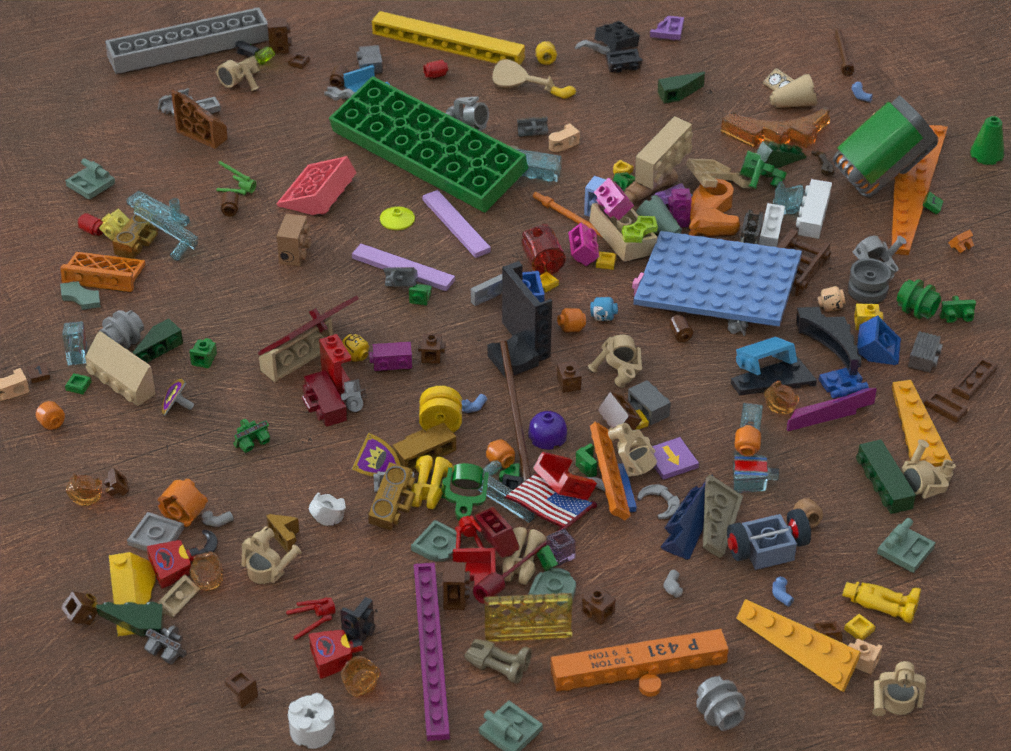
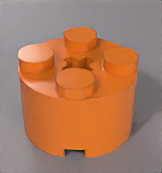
(182, 502)

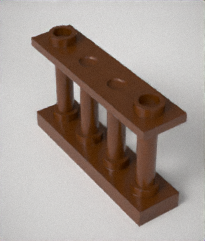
(791, 242)

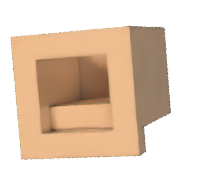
(869, 657)

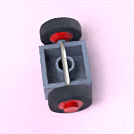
(769, 539)

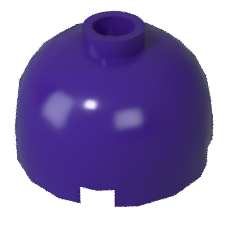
(547, 430)

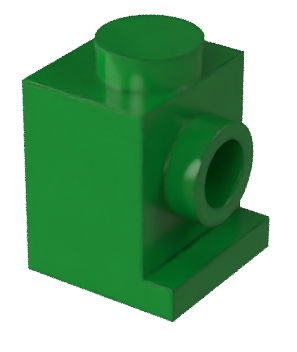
(206, 349)

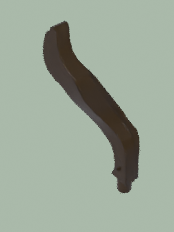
(827, 167)

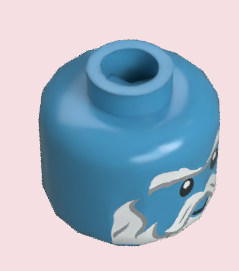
(603, 309)

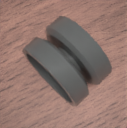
(869, 281)

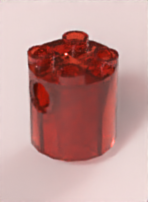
(543, 249)

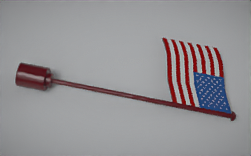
(546, 503)

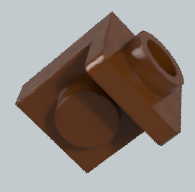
(829, 629)

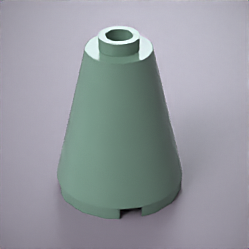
(663, 216)

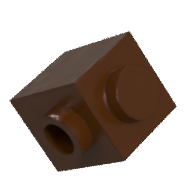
(569, 376)

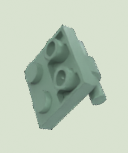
(90, 180)
(906, 546)
(510, 727)

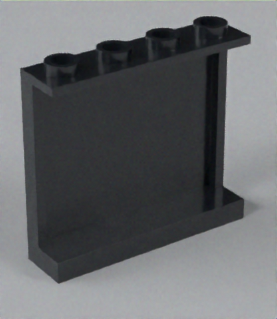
(524, 312)

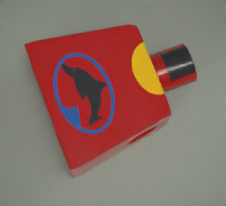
(170, 561)
(332, 651)

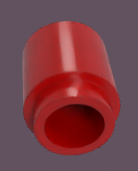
(435, 69)
(90, 224)

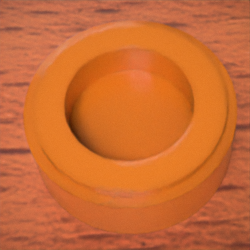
(650, 685)

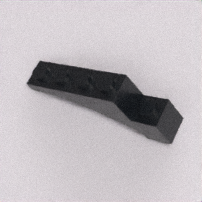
(831, 332)

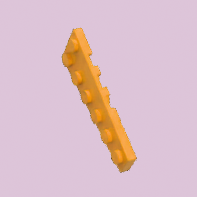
(918, 424)
(816, 651)

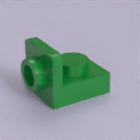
(623, 180)
(420, 294)

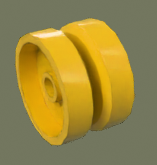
(440, 406)

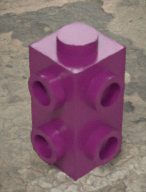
(680, 206)
(391, 356)

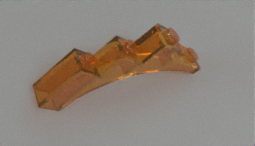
(754, 131)

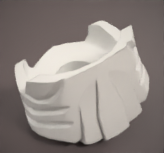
(327, 509)

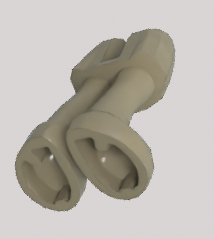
(482, 655)

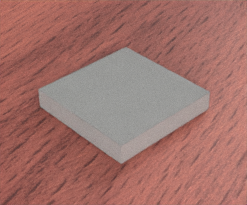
(154, 530)

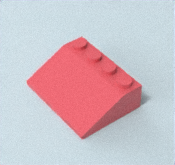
(318, 186)

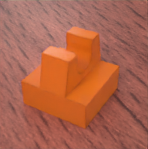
(961, 240)

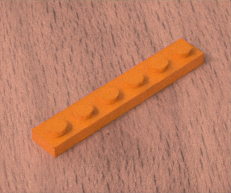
(610, 471)

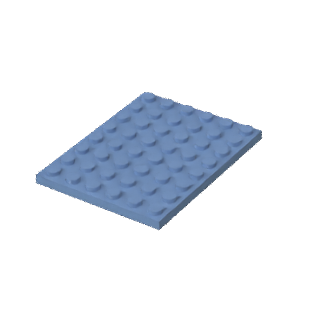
(718, 278)

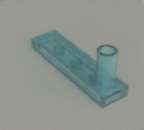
(172, 212)
(185, 237)
(498, 491)

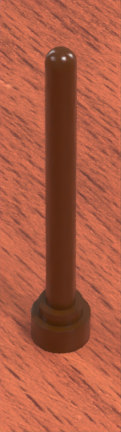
(847, 67)

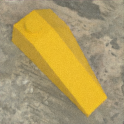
(131, 581)

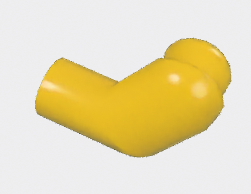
(564, 92)

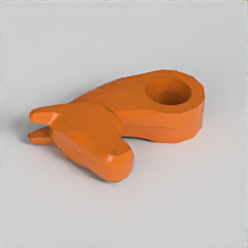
(708, 211)

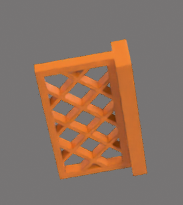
(100, 277)

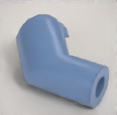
(859, 94)

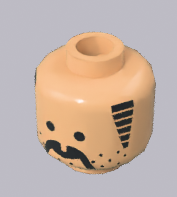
(831, 299)

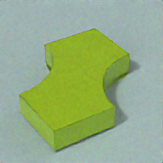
(635, 232)

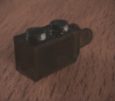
(752, 227)

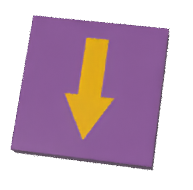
(674, 458)

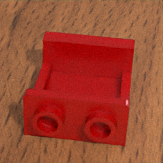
(332, 356)
(555, 472)

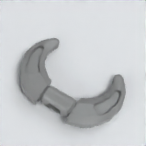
(656, 489)

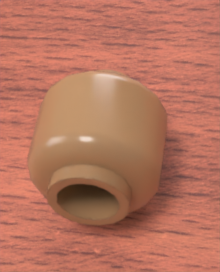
(812, 511)

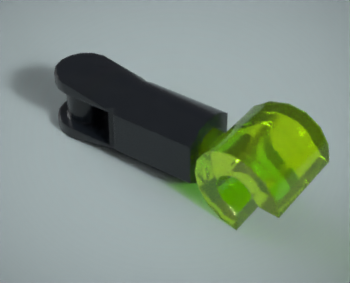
(261, 55)

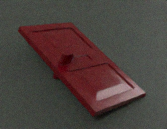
(317, 320)

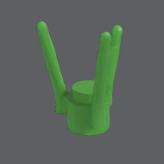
(245, 183)

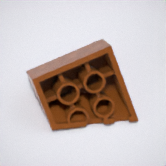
(197, 122)

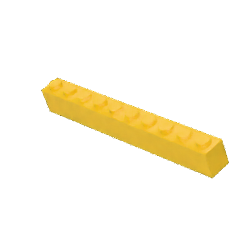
(446, 38)

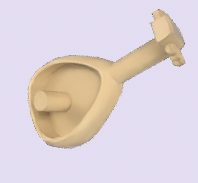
(511, 74)

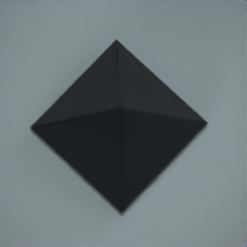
(512, 481)

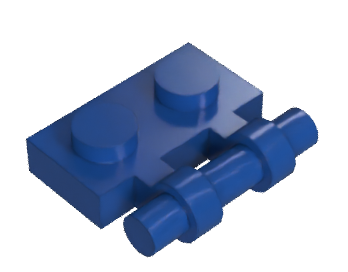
(841, 384)

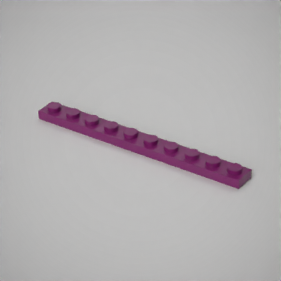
(431, 653)

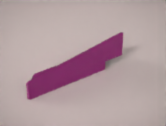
(831, 409)

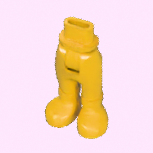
(884, 599)

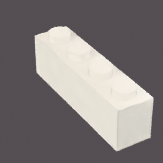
(814, 209)

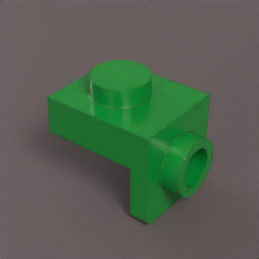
(585, 461)

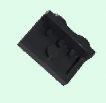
(623, 60)
(358, 622)

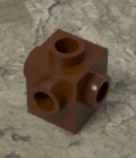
(431, 348)
(598, 605)
(80, 608)

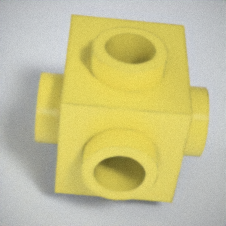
(110, 224)

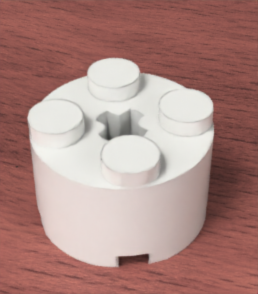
(311, 721)

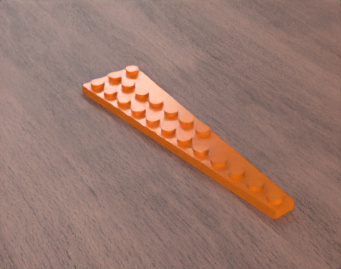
(910, 194)

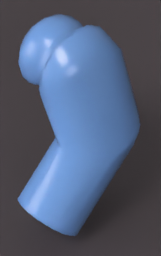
(468, 407)
(779, 591)

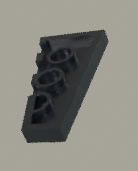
(789, 375)

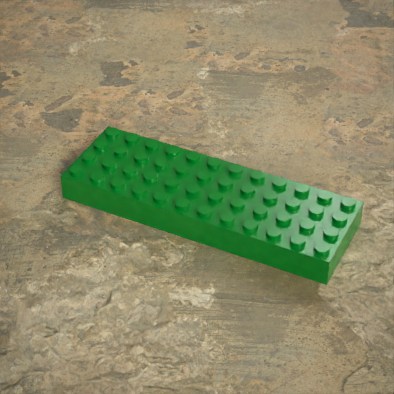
(429, 143)

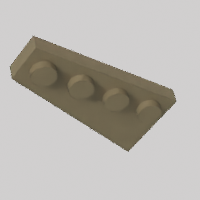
(719, 512)

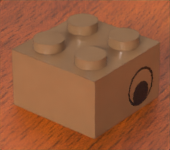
(293, 240)

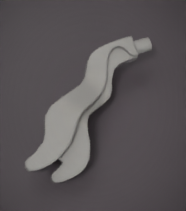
(585, 43)
(336, 94)

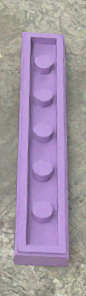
(456, 224)
(383, 259)

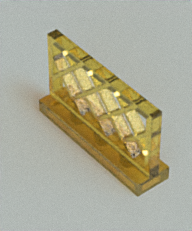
(528, 626)

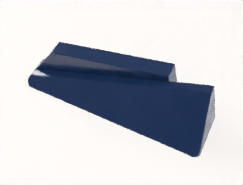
(686, 524)

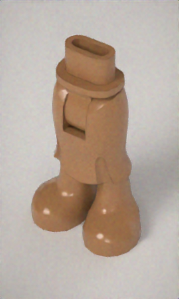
(638, 191)

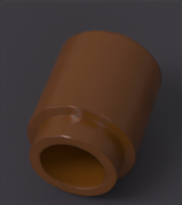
(337, 76)
(229, 203)
(681, 328)

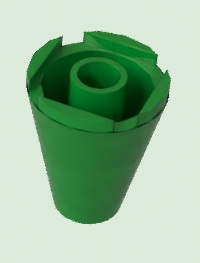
(989, 143)

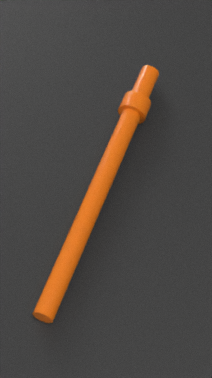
(549, 203)

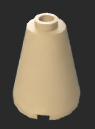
(795, 94)

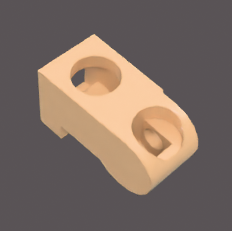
(564, 139)
(13, 385)

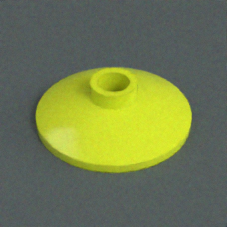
(397, 218)

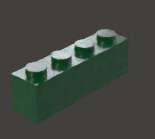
(885, 476)

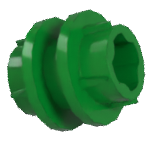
(917, 298)

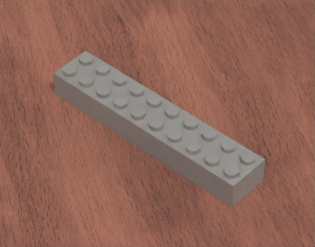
(186, 40)

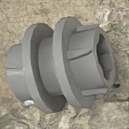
(123, 328)
(720, 703)

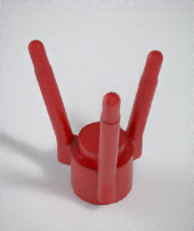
(468, 528)
(323, 607)

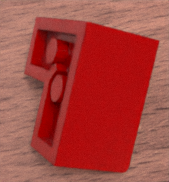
(478, 561)

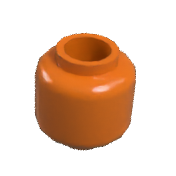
(571, 320)
(50, 415)
(747, 440)
(501, 451)

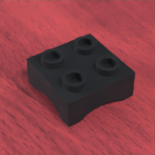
(617, 36)
(521, 355)

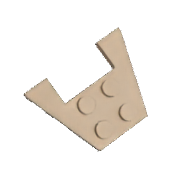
(708, 169)

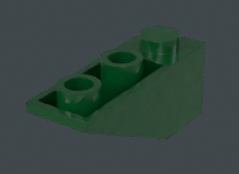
(679, 87)
(779, 154)
(159, 341)
(134, 616)

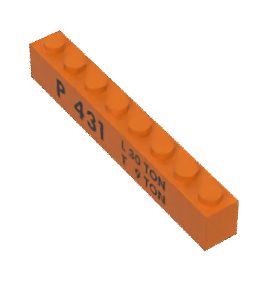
(639, 659)

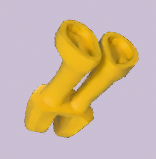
(432, 491)

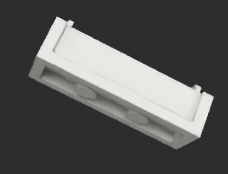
(771, 225)

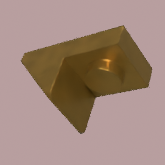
(284, 529)

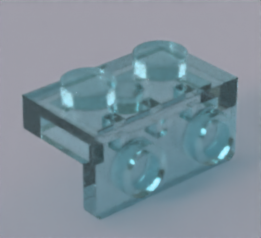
(789, 197)

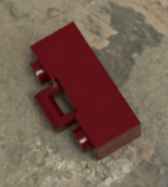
(326, 399)
(497, 532)

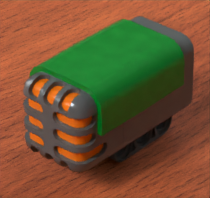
(884, 147)

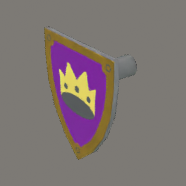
(173, 395)
(374, 456)

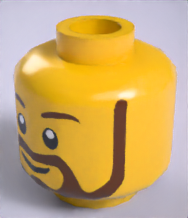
(356, 346)

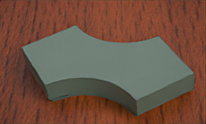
(75, 292)

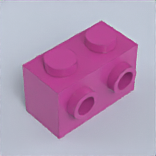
(613, 199)
(583, 244)

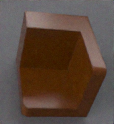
(243, 686)

